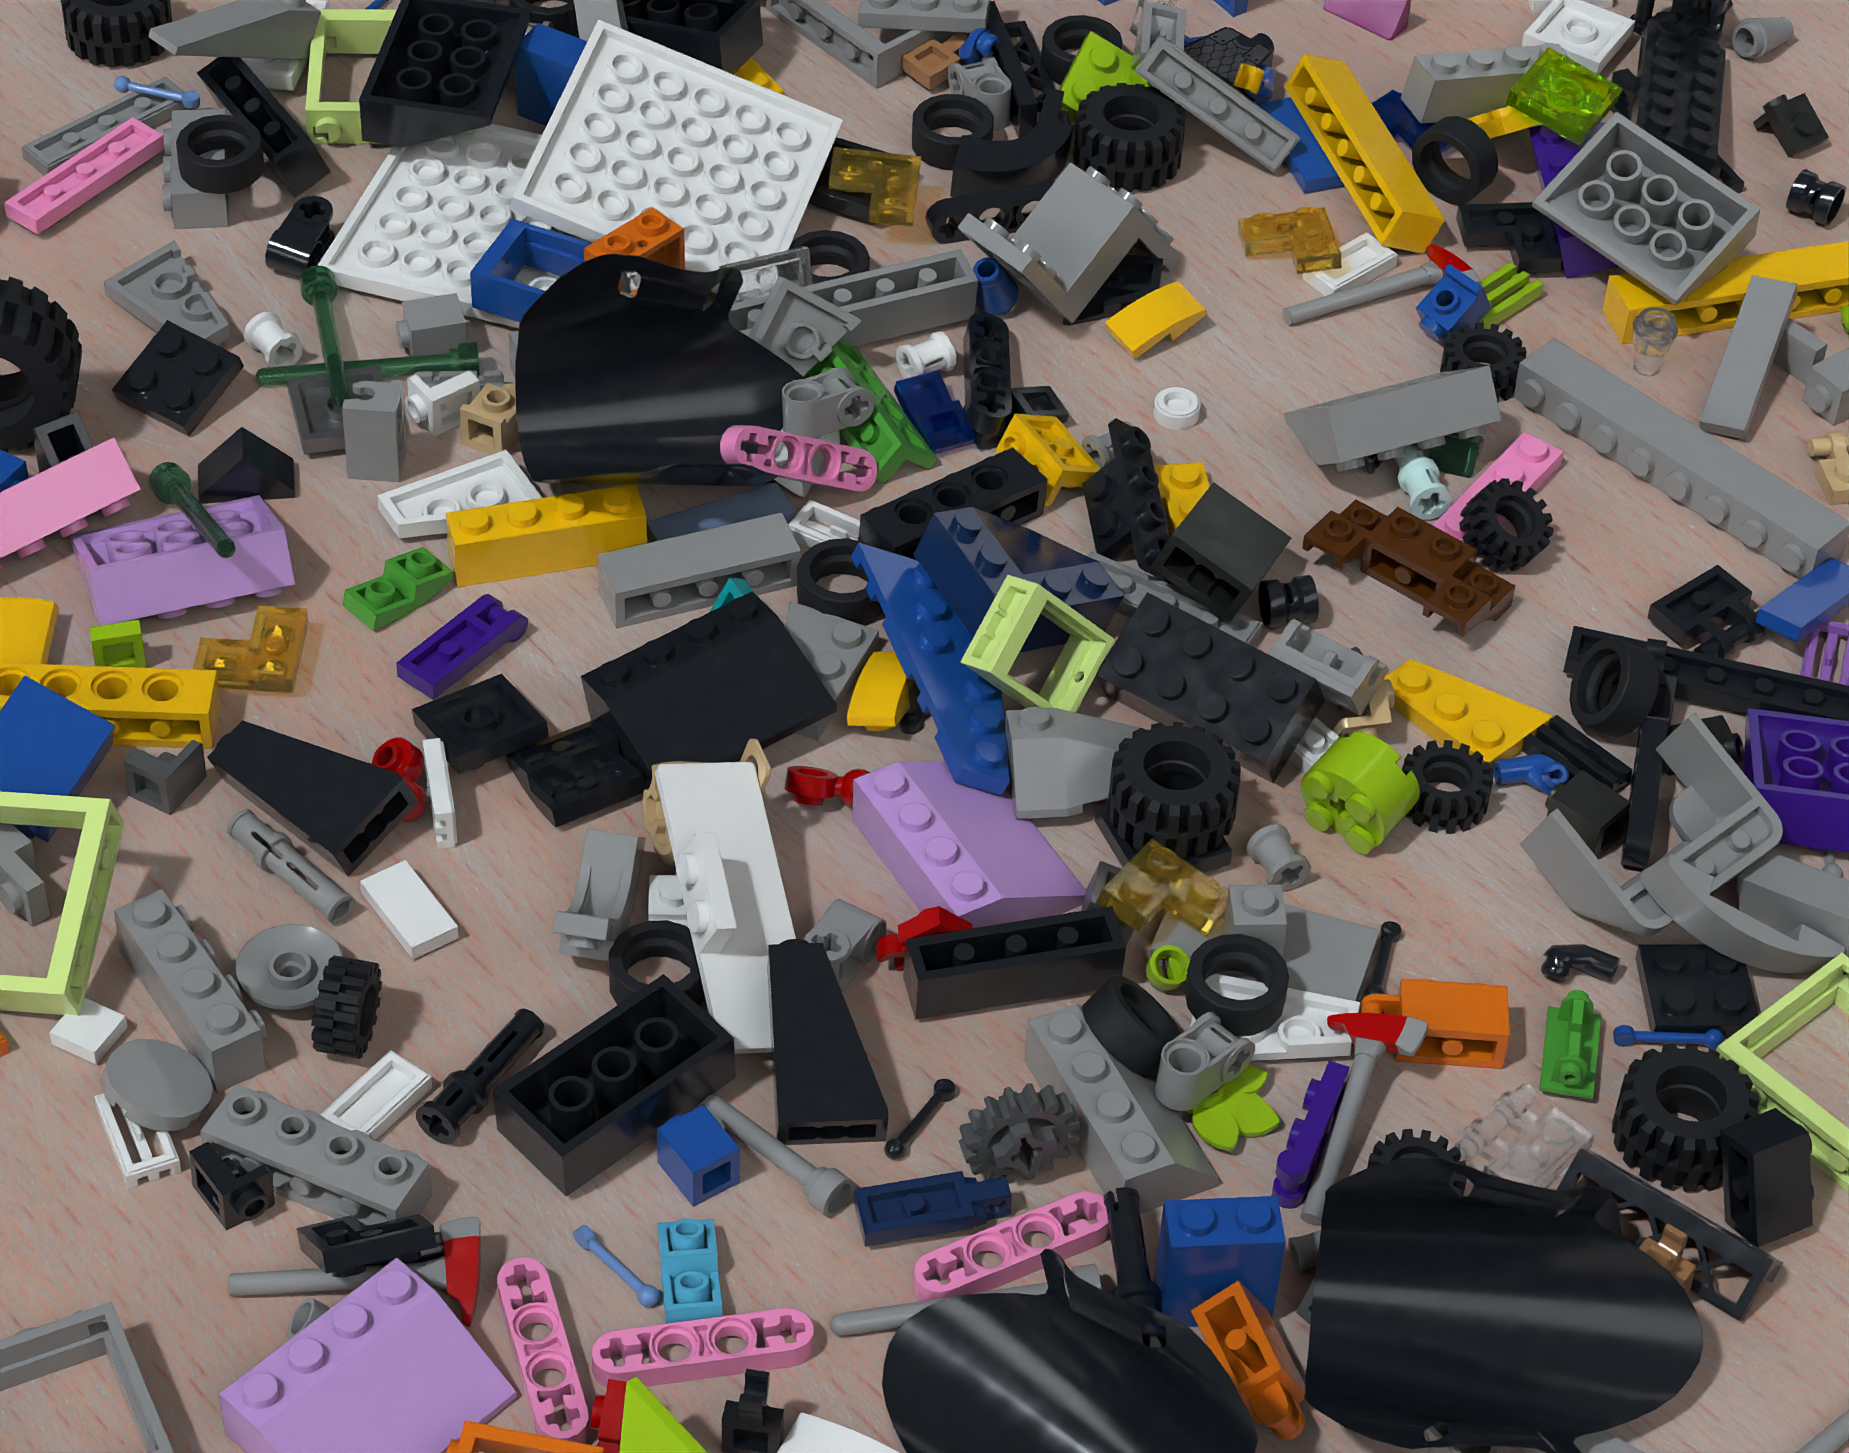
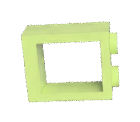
(1006, 631)

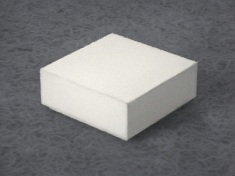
(90, 1033)

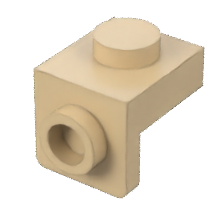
(1375, 717)

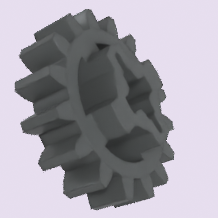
(1019, 1133)

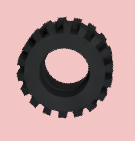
(114, 29)
(1130, 136)
(1174, 788)
(1686, 1084)

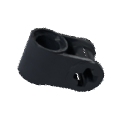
(301, 237)

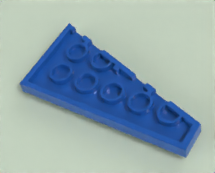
(930, 648)

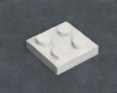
(1583, 30)

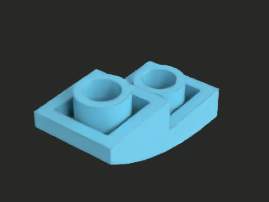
(689, 1270)

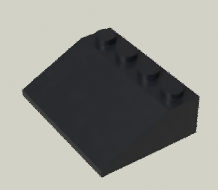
(440, 70)
(708, 689)

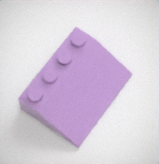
(168, 565)
(960, 846)
(369, 1377)

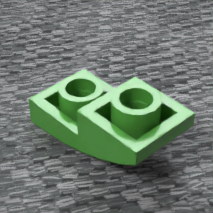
(405, 585)

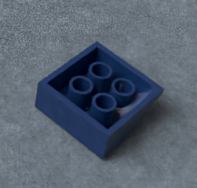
(975, 551)

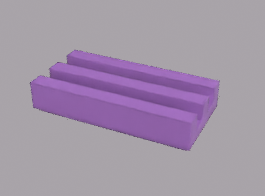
(1833, 629)

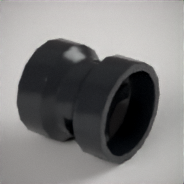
(1815, 197)
(1288, 601)

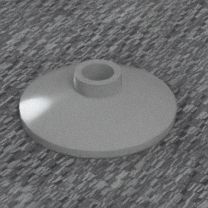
(285, 965)

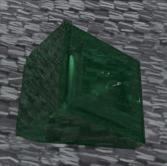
(1458, 455)

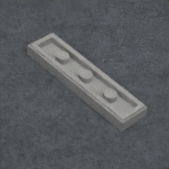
(1217, 104)
(64, 143)
(1748, 357)
(1136, 584)

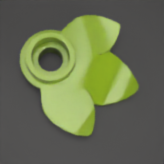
(1235, 1111)

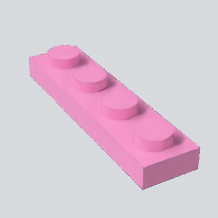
(84, 175)
(1524, 460)

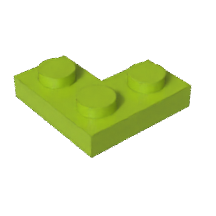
(1096, 66)

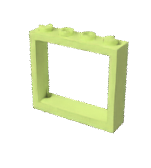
(355, 33)
(84, 903)
(1769, 1030)

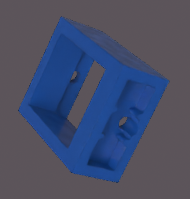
(514, 247)

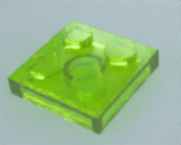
(1564, 96)

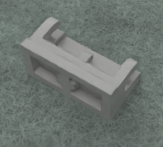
(375, 432)
(1340, 672)

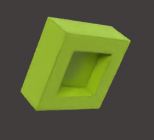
(118, 645)

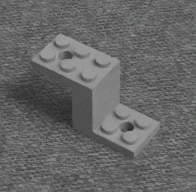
(1072, 240)

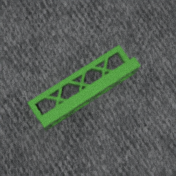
(888, 430)

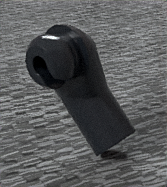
(1580, 957)

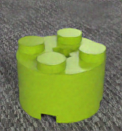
(1358, 790)

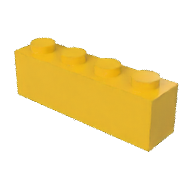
(543, 534)

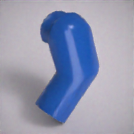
(977, 46)
(1533, 770)

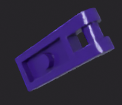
(460, 645)
(1308, 1137)

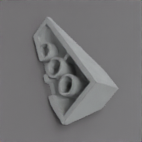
(243, 30)
(1059, 760)

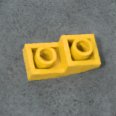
(1154, 316)
(880, 694)

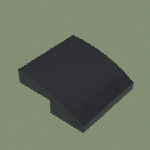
(576, 773)

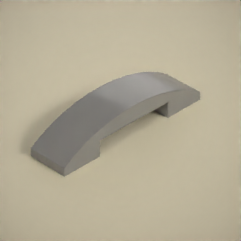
(1686, 898)

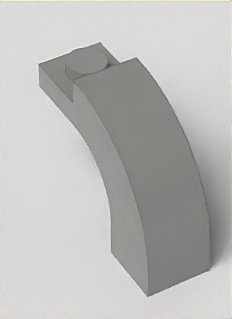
(602, 895)

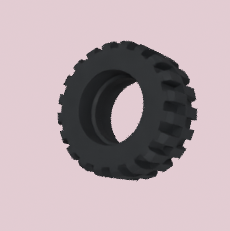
(46, 351)

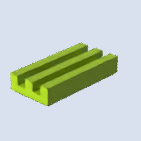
(1503, 283)

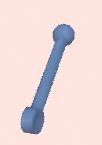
(190, 98)
(646, 1294)

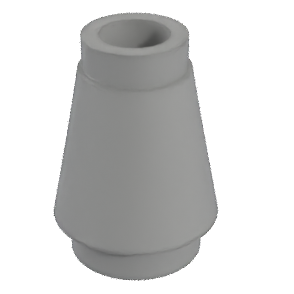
(1760, 35)

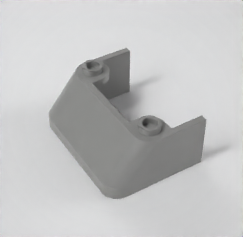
(1717, 815)

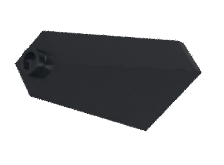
(315, 793)
(818, 1060)

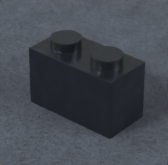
(1767, 1177)

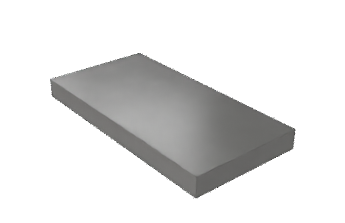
(1319, 950)

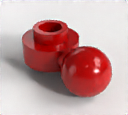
(407, 761)
(814, 785)

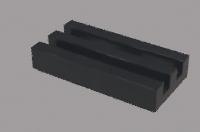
(1580, 752)

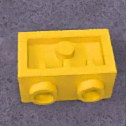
(1050, 450)

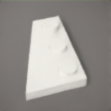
(1302, 1026)

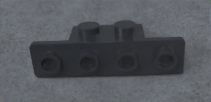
(1126, 500)

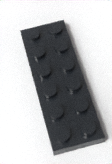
(1680, 91)

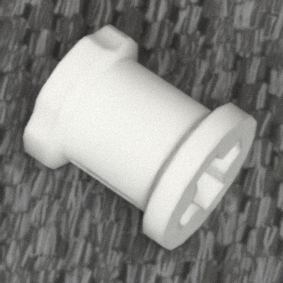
(267, 334)
(926, 356)

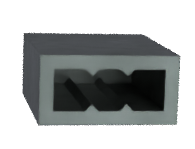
(1220, 552)

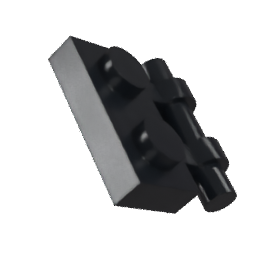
(1701, 605)

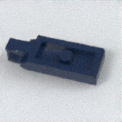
(929, 1206)

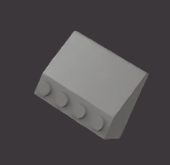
(1649, 210)

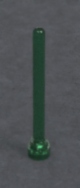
(319, 290)
(459, 359)
(173, 486)

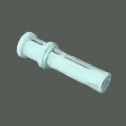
(1421, 480)

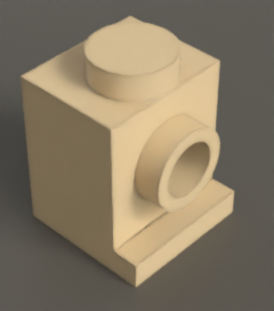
(493, 408)

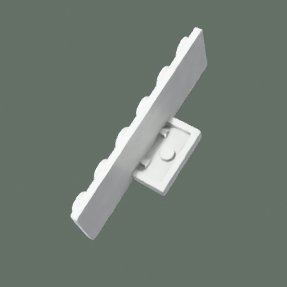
(727, 889)

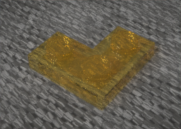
(889, 178)
(1302, 232)
(266, 660)
(1160, 880)

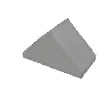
(1156, 21)

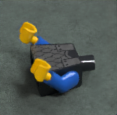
(1237, 60)

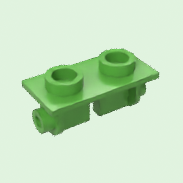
(1571, 1047)

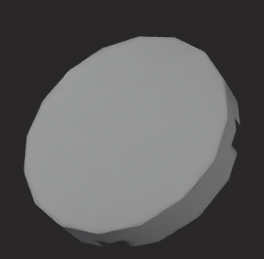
(157, 1084)

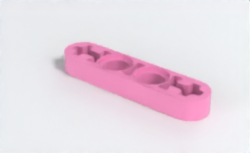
(799, 460)
(1007, 1242)
(701, 1339)
(544, 1353)

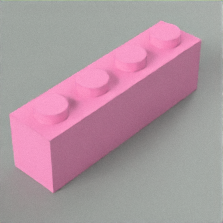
(63, 498)

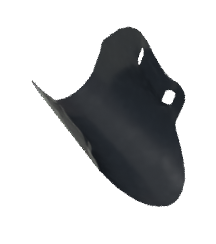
(641, 381)
(1487, 1313)
(1057, 1377)

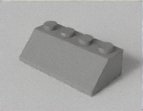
(1396, 417)
(1123, 1126)

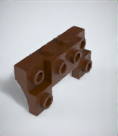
(1415, 562)

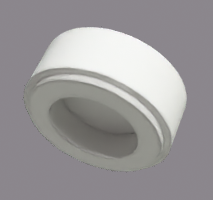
(1176, 408)

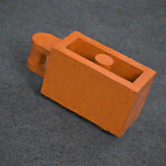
(1464, 1020)
(1254, 1357)

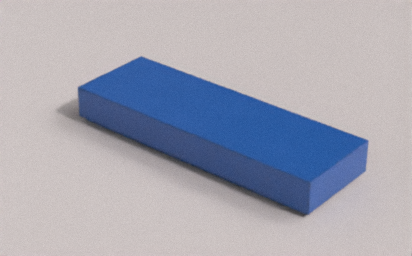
(1307, 159)
(1808, 601)

